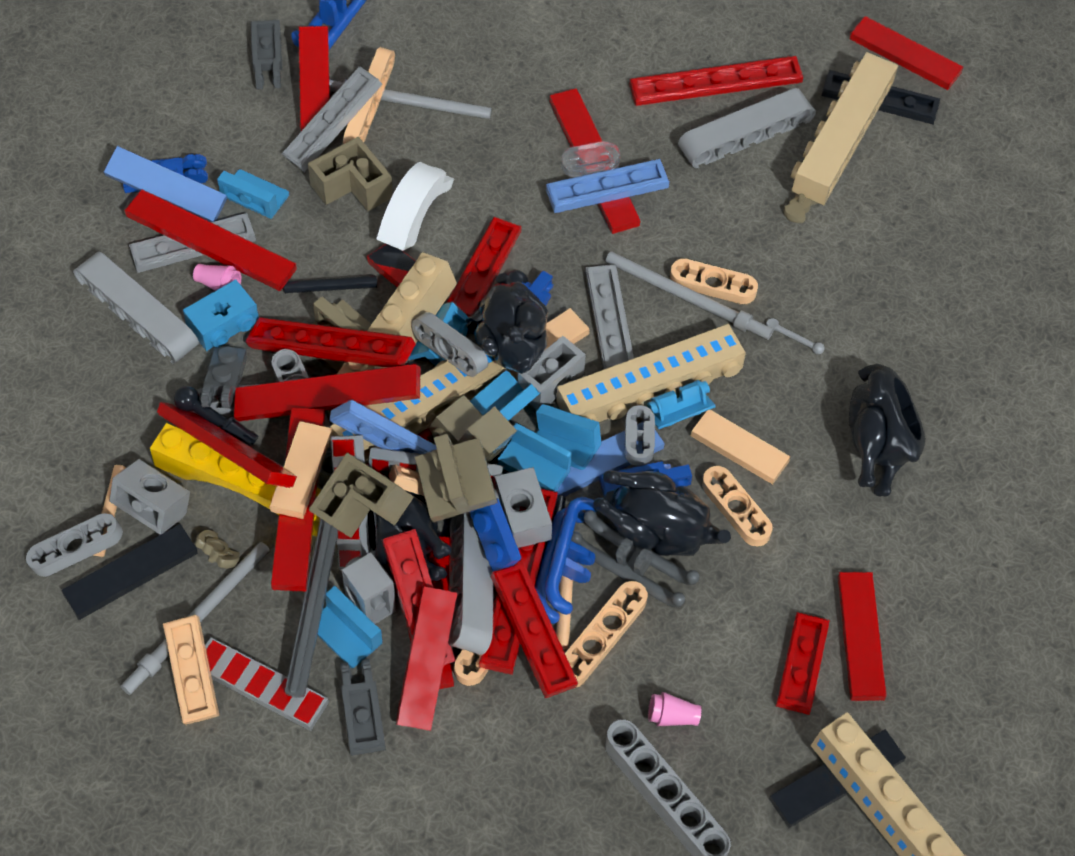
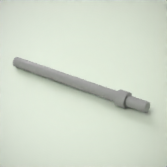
(427, 102)
(741, 320)
(151, 663)

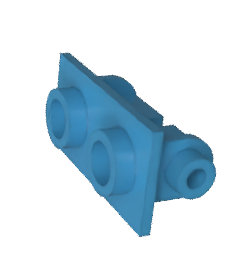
(692, 402)

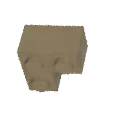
(352, 170)
(464, 422)
(354, 492)

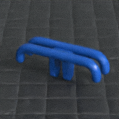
(334, 14)
(562, 557)

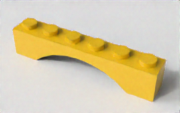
(193, 460)

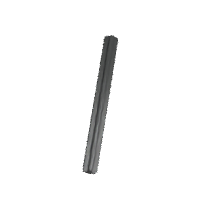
(311, 611)

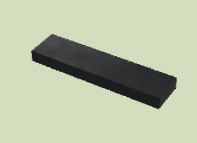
(897, 101)
(129, 572)
(821, 786)

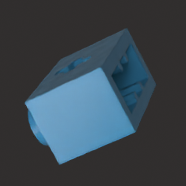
(221, 315)

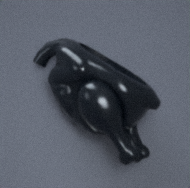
(512, 325)
(884, 426)
(658, 514)
(414, 517)

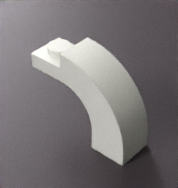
(410, 204)

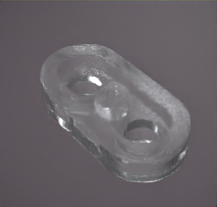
(589, 159)

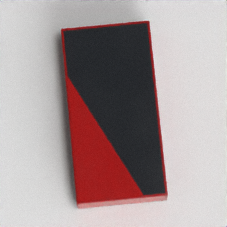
(391, 263)

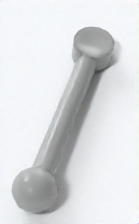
(818, 348)

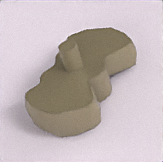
(797, 208)
(216, 549)

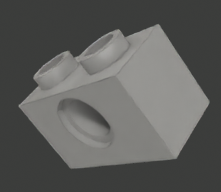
(555, 367)
(523, 490)
(149, 496)
(369, 587)

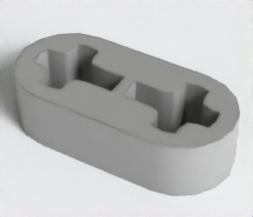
(633, 435)

